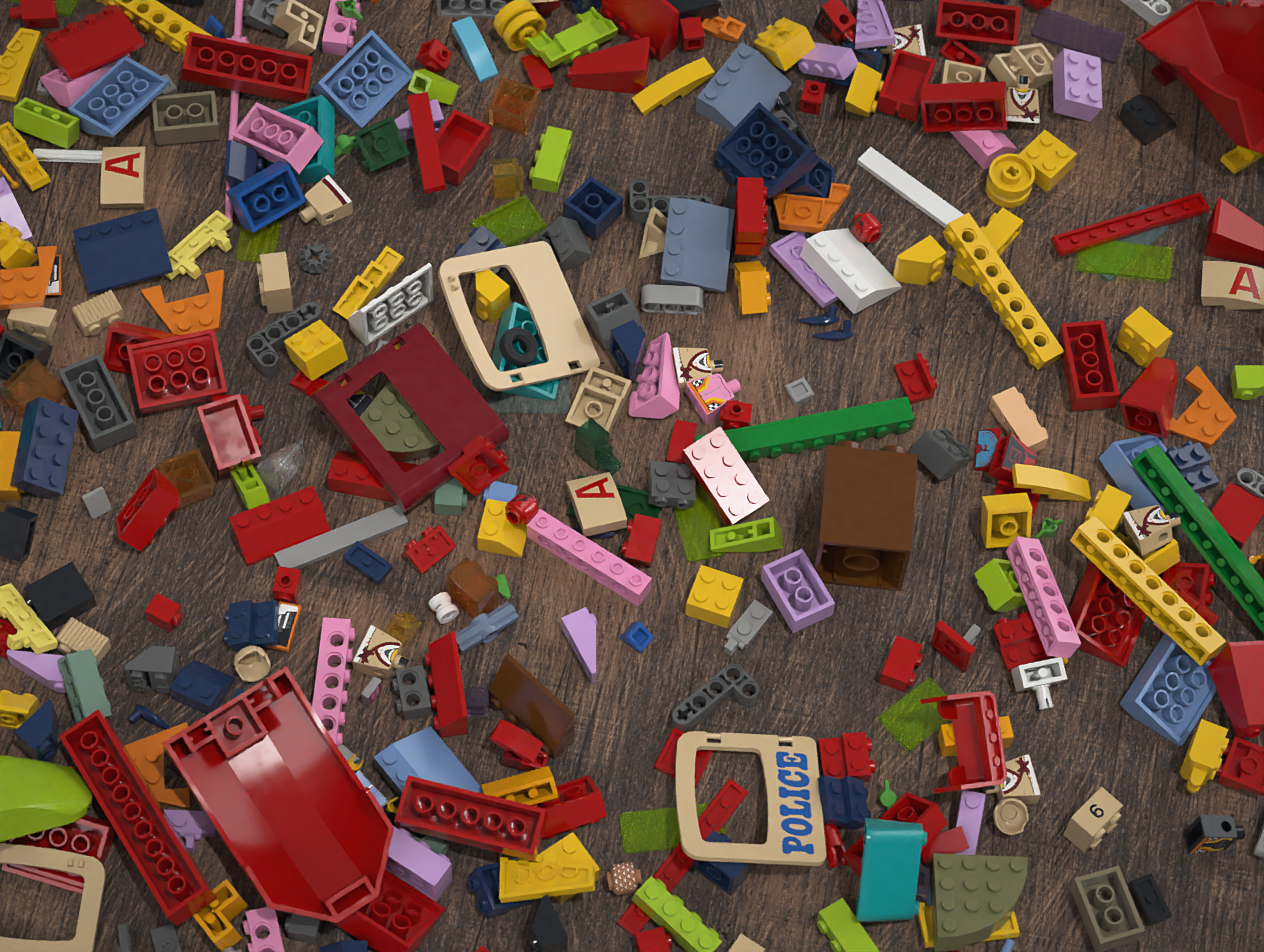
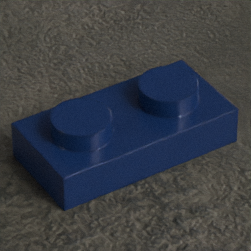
(367, 562)

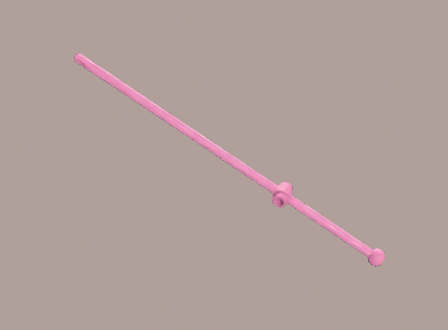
(234, 99)

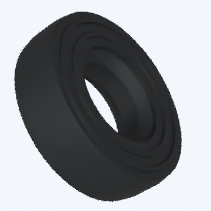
(510, 354)

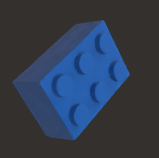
(266, 196)

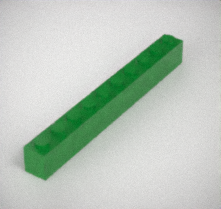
(821, 429)
(1203, 531)

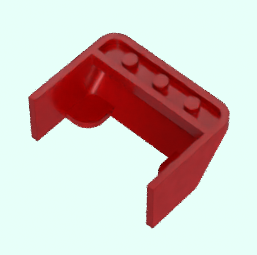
(976, 740)

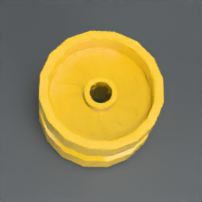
(517, 22)
(1010, 180)

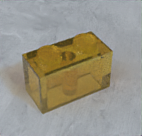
(506, 179)

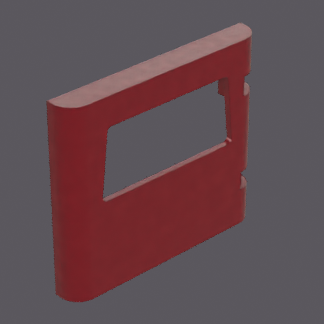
(435, 393)

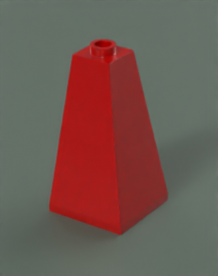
(613, 69)
(1234, 236)
(1151, 399)
(1240, 684)

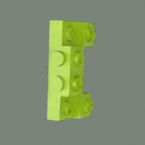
(574, 41)

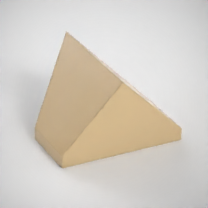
(654, 234)

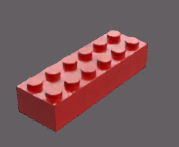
(246, 68)
(471, 818)

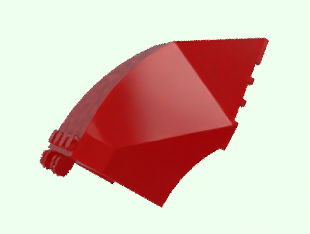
(1220, 60)

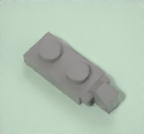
(747, 627)

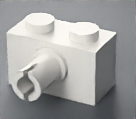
(1039, 677)

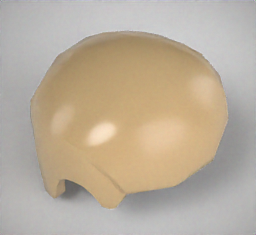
(252, 663)
(1010, 816)

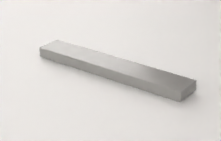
(342, 538)

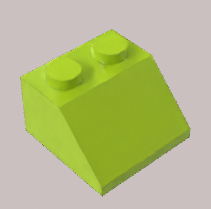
(1000, 585)

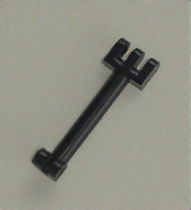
(784, 103)

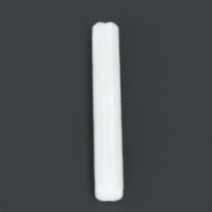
(65, 155)

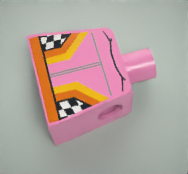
(710, 395)

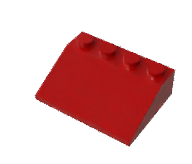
(645, 19)
(92, 42)
(177, 371)
(1105, 618)
(85, 837)
(395, 919)

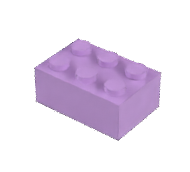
(1077, 85)
(797, 590)
(418, 865)

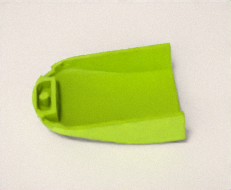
(39, 796)

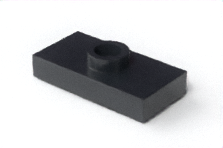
(1150, 899)

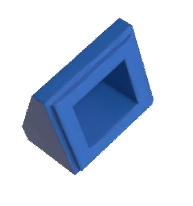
(214, 28)
(637, 636)

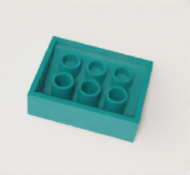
(321, 116)
(519, 316)

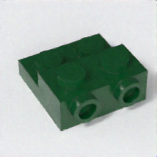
(380, 145)

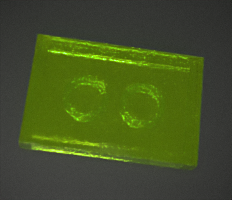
(512, 221)
(912, 721)

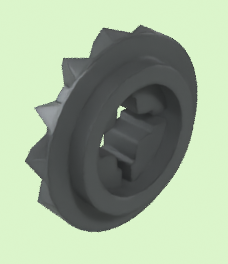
(312, 265)

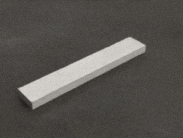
(908, 187)

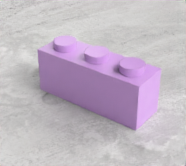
(829, 61)

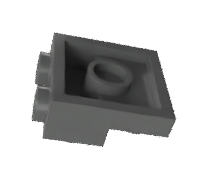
(261, 15)
(671, 485)

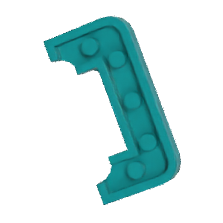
(889, 870)

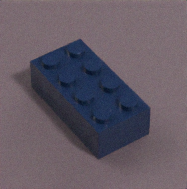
(44, 448)

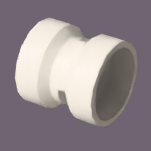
(443, 607)

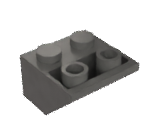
(566, 242)
(610, 313)
(941, 453)
(153, 669)

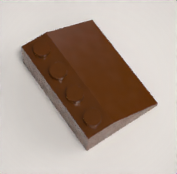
(532, 707)

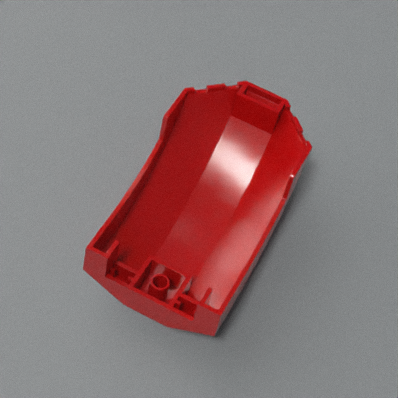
(286, 801)

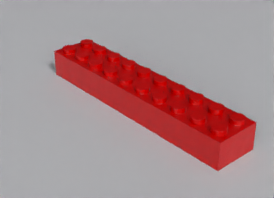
(138, 818)

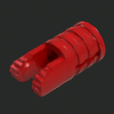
(834, 846)

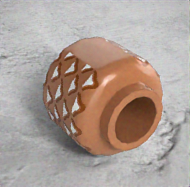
(623, 878)

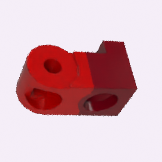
(514, 760)

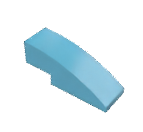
(474, 49)

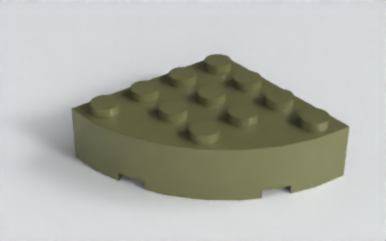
(398, 427)
(973, 896)

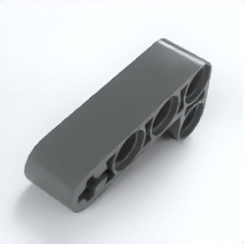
(643, 201)
(301, 317)
(711, 701)

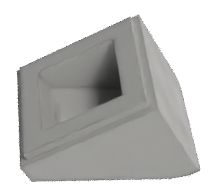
(96, 502)

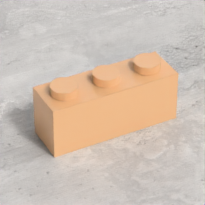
(1016, 418)

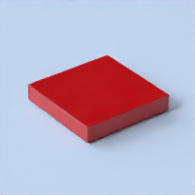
(953, 646)
(667, 758)

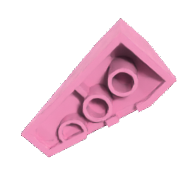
(68, 91)
(985, 145)
(658, 385)

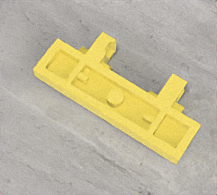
(208, 233)
(30, 629)

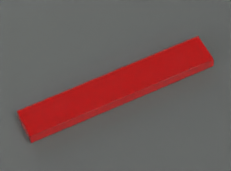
(426, 143)

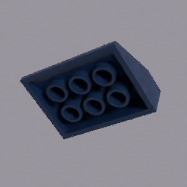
(767, 150)
(123, 251)

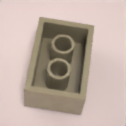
(185, 118)
(1107, 909)

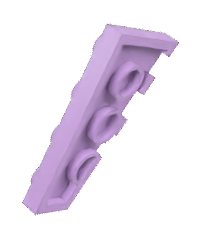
(873, 25)
(788, 253)

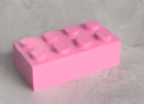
(278, 137)

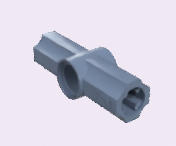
(486, 627)

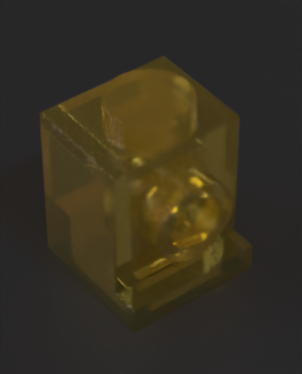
(404, 623)

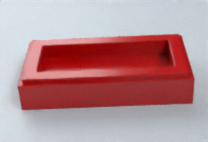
(946, 843)

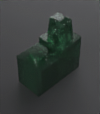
(594, 447)

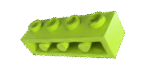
(676, 920)

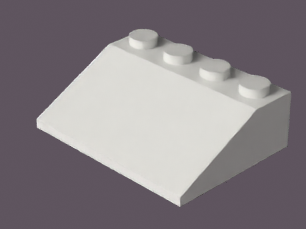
(848, 268)
(393, 306)

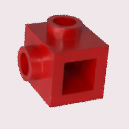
(434, 56)
(735, 415)

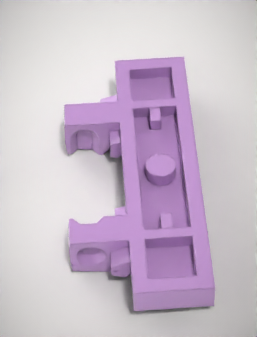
(191, 826)

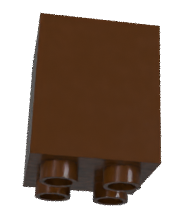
(865, 516)

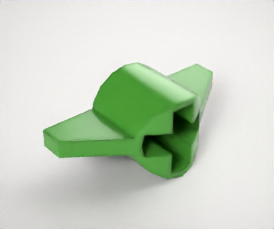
(349, 9)
(344, 145)
(1048, 528)
(503, 586)
(886, 795)

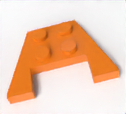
(808, 212)
(27, 285)
(191, 313)
(1207, 416)
(150, 760)

